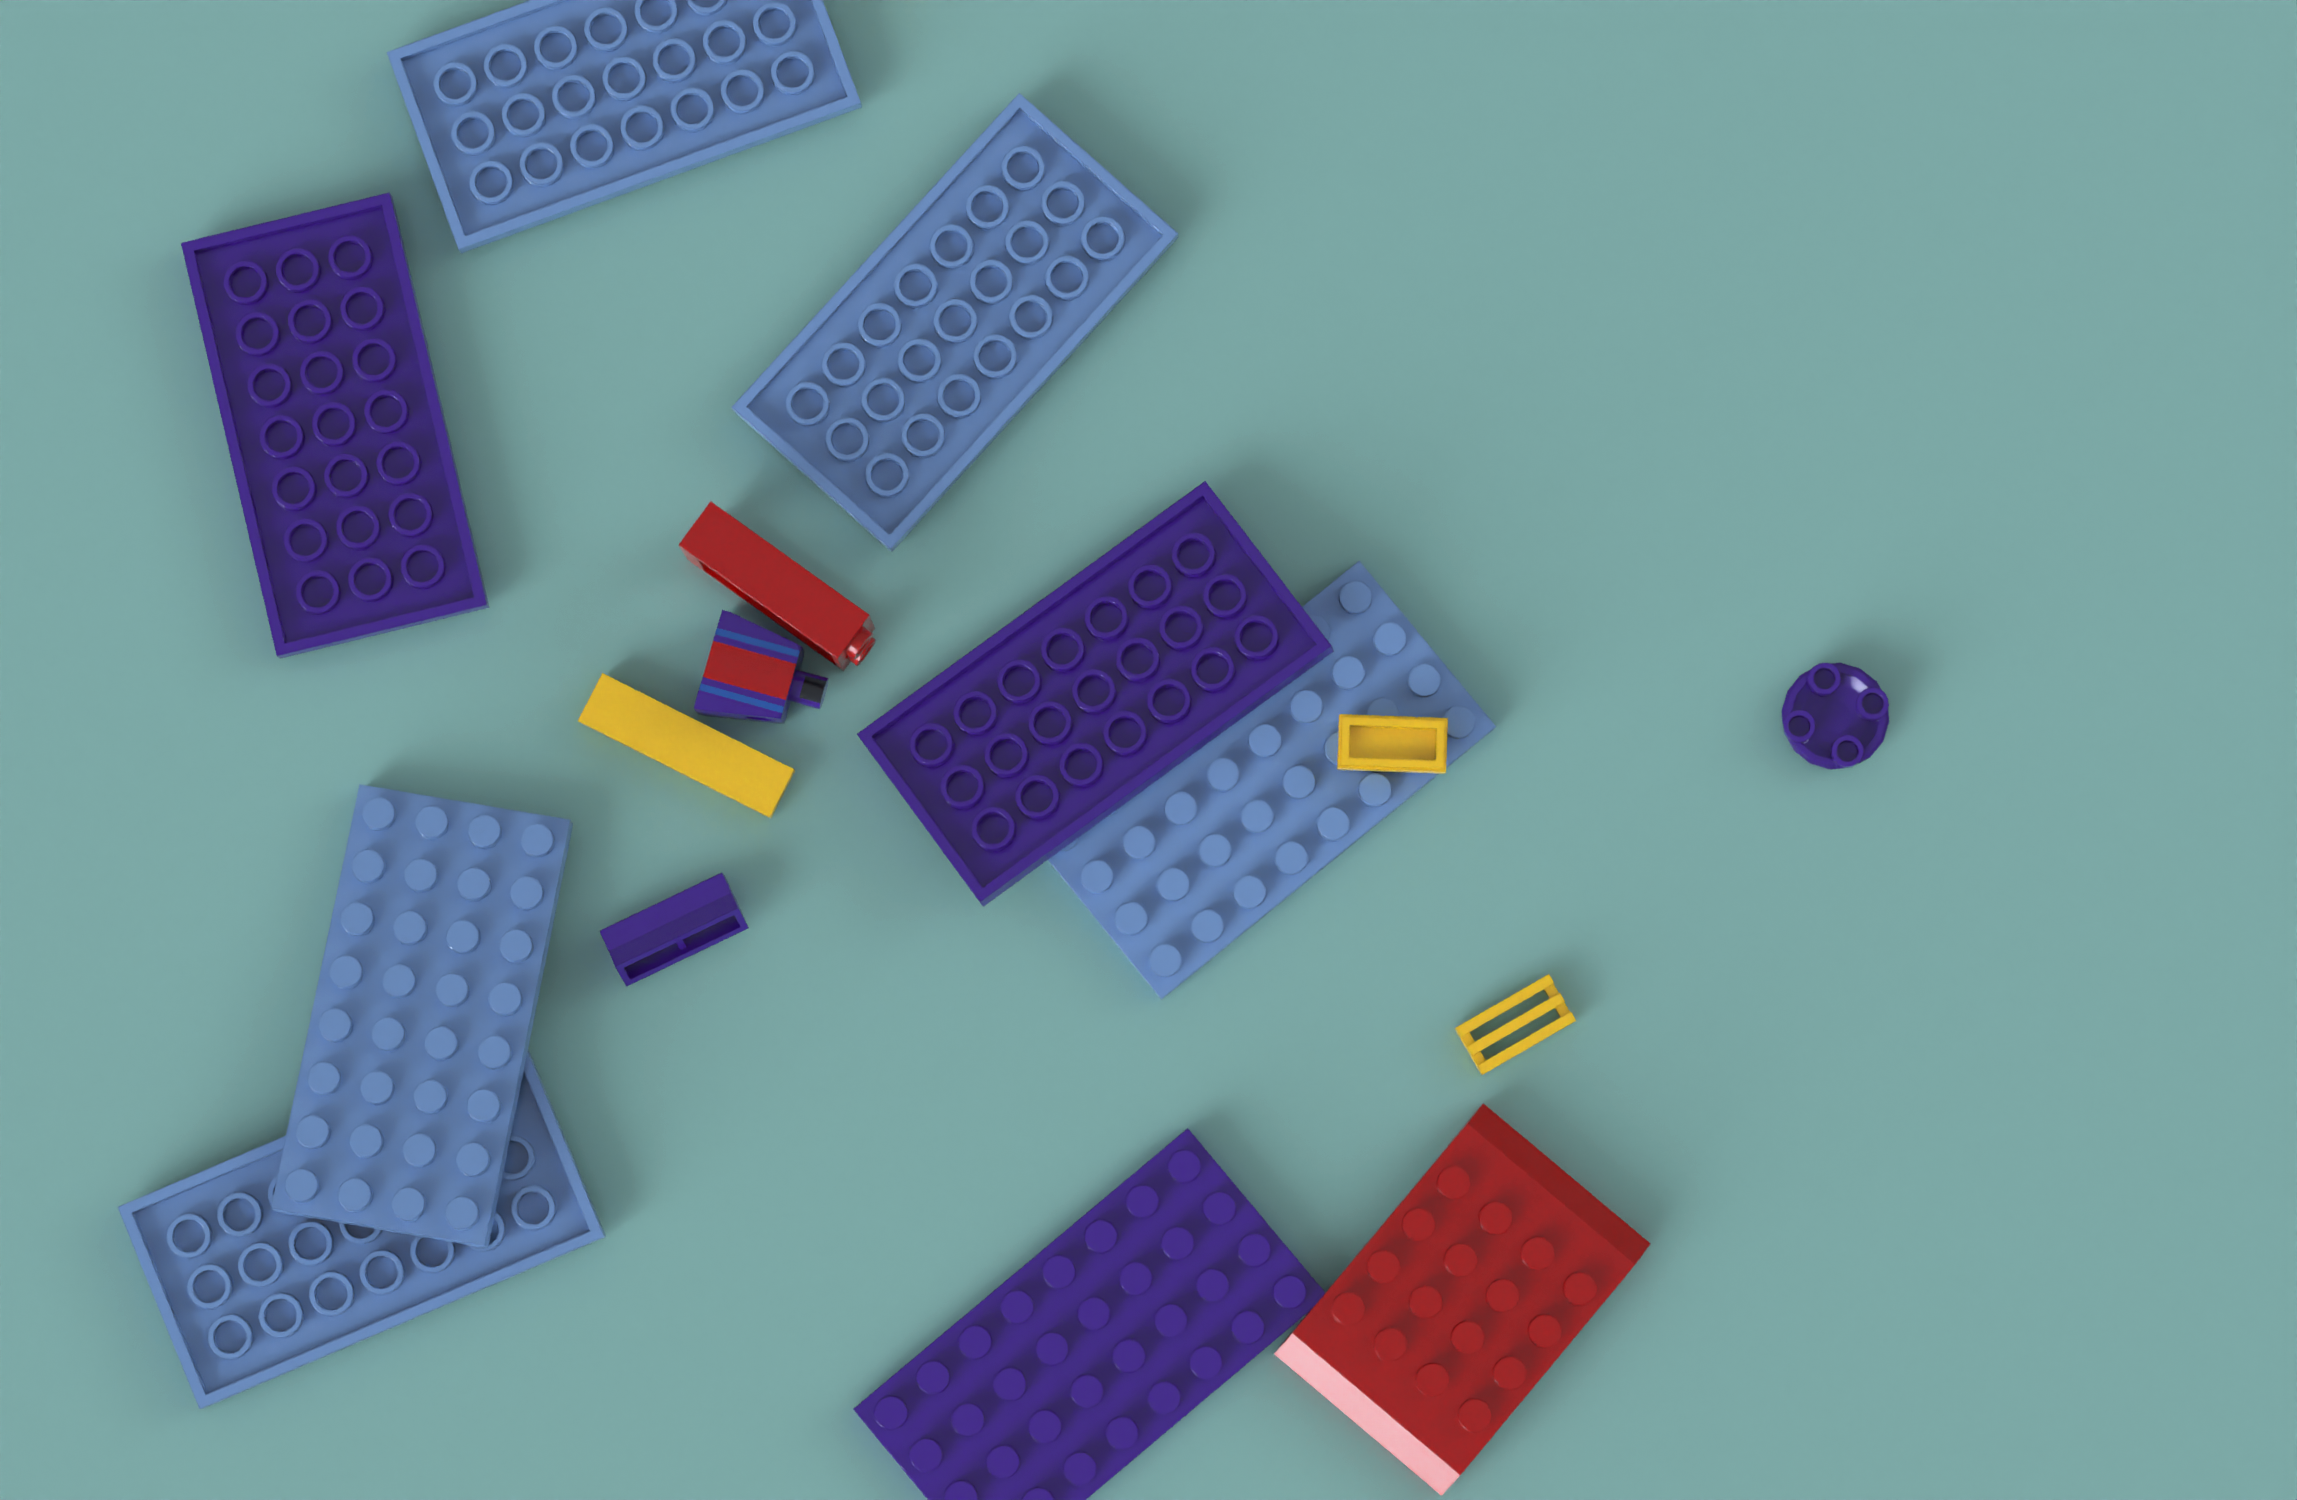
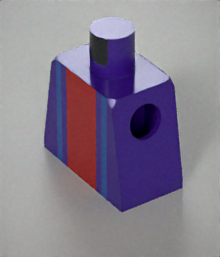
(755, 674)

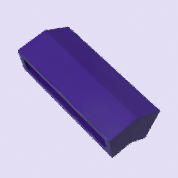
(674, 929)

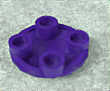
(1835, 716)

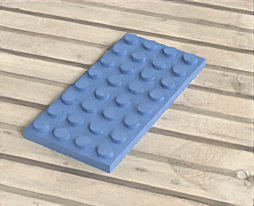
(607, 97)
(955, 322)
(1264, 800)
(422, 1016)
(277, 1290)

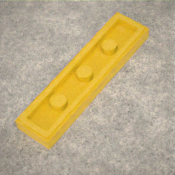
(686, 745)

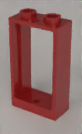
(779, 587)

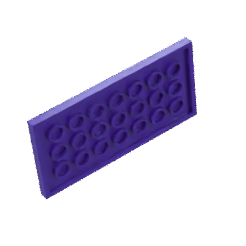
(334, 425)
(1094, 693)
(1096, 1341)

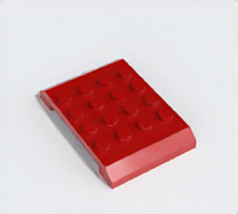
(1462, 1299)

